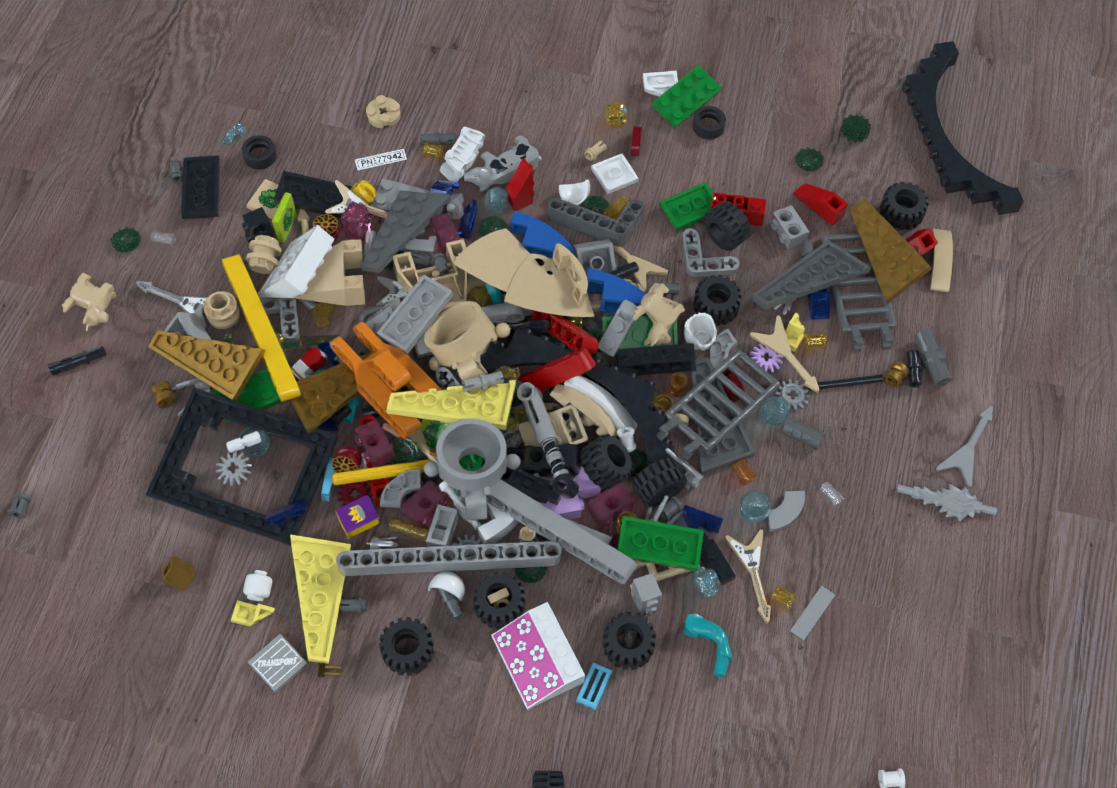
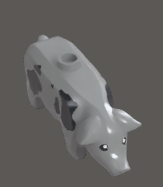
(502, 168)

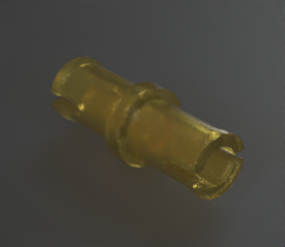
(408, 529)

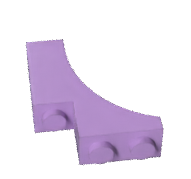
(573, 507)

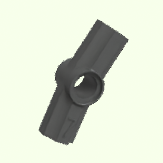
(932, 358)

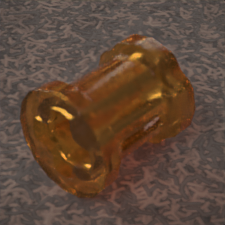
(677, 384)
(744, 472)

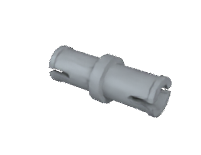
(482, 381)

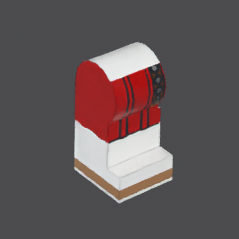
(309, 363)

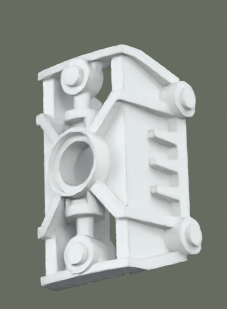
(462, 154)

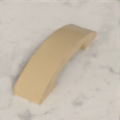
(566, 260)
(942, 261)
(587, 406)

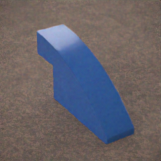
(537, 235)
(613, 290)

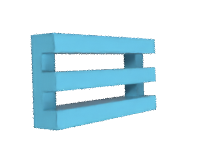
(327, 483)
(587, 702)

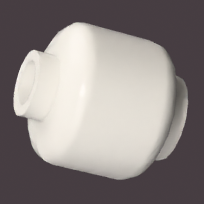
(257, 586)

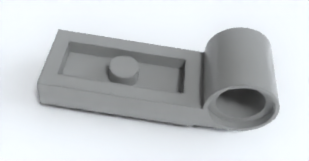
(618, 328)

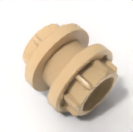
(263, 256)
(221, 310)

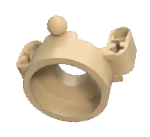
(460, 338)

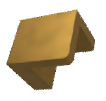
(178, 573)

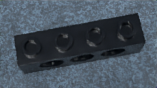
(659, 359)
(531, 454)

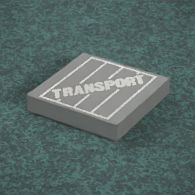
(277, 663)

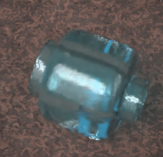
(496, 200)
(705, 582)

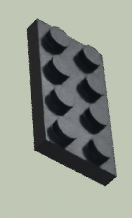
(200, 187)
(309, 193)

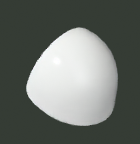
(575, 193)
(449, 582)

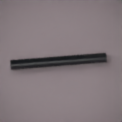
(849, 382)

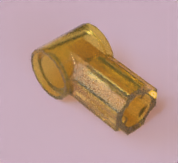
(616, 208)
(326, 311)

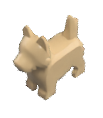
(91, 298)
(660, 313)

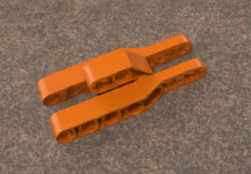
(392, 367)

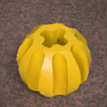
(364, 190)

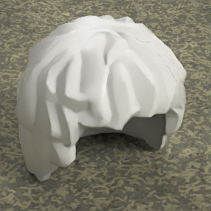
(700, 331)

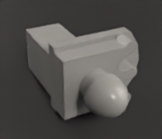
(455, 207)

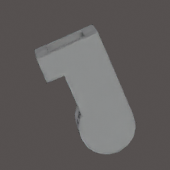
(422, 246)

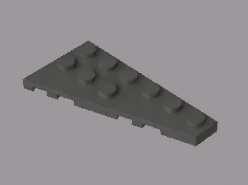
(816, 271)
(734, 445)

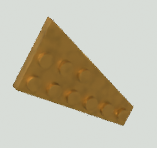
(890, 255)
(215, 362)
(325, 394)

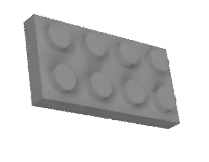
(388, 192)
(415, 314)

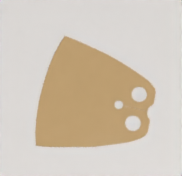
(494, 258)
(543, 292)

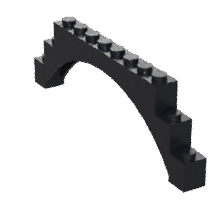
(954, 170)
(635, 394)

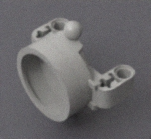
(467, 438)

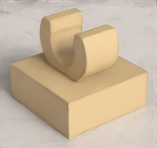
(498, 597)

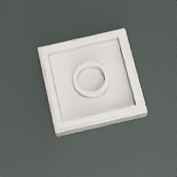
(614, 173)

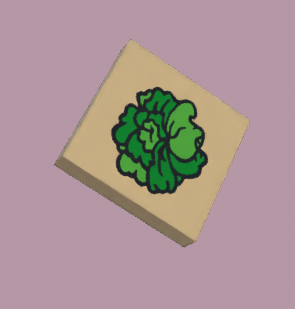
(265, 198)

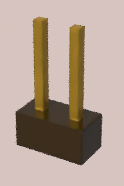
(321, 671)

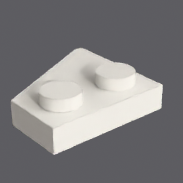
(659, 82)

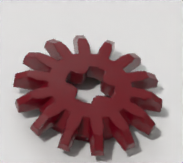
(348, 489)

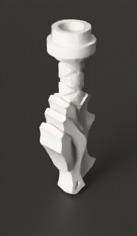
(460, 505)

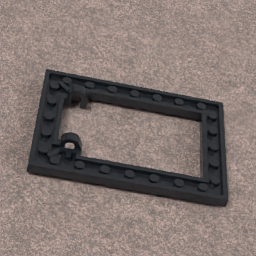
(210, 409)

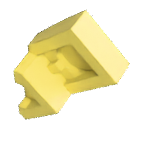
(795, 332)
(250, 614)

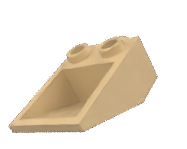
(561, 427)

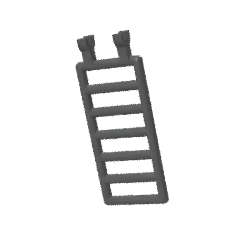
(884, 327)
(705, 384)

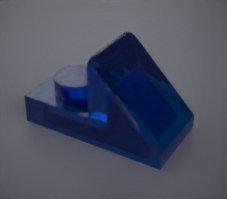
(819, 304)
(696, 518)

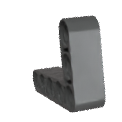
(596, 224)

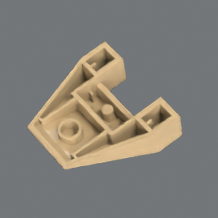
(455, 281)
(330, 282)

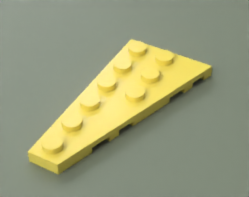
(456, 404)
(318, 591)

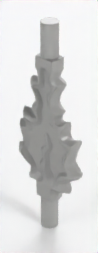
(953, 501)

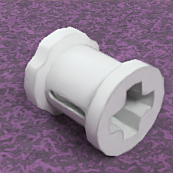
(626, 437)
(892, 778)

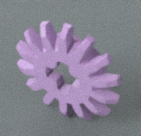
(761, 361)

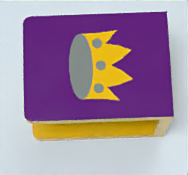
(357, 516)

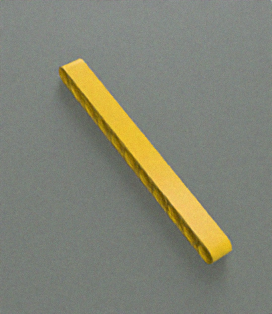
(261, 328)

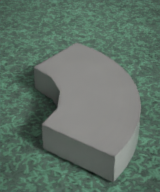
(721, 348)
(400, 487)
(787, 511)

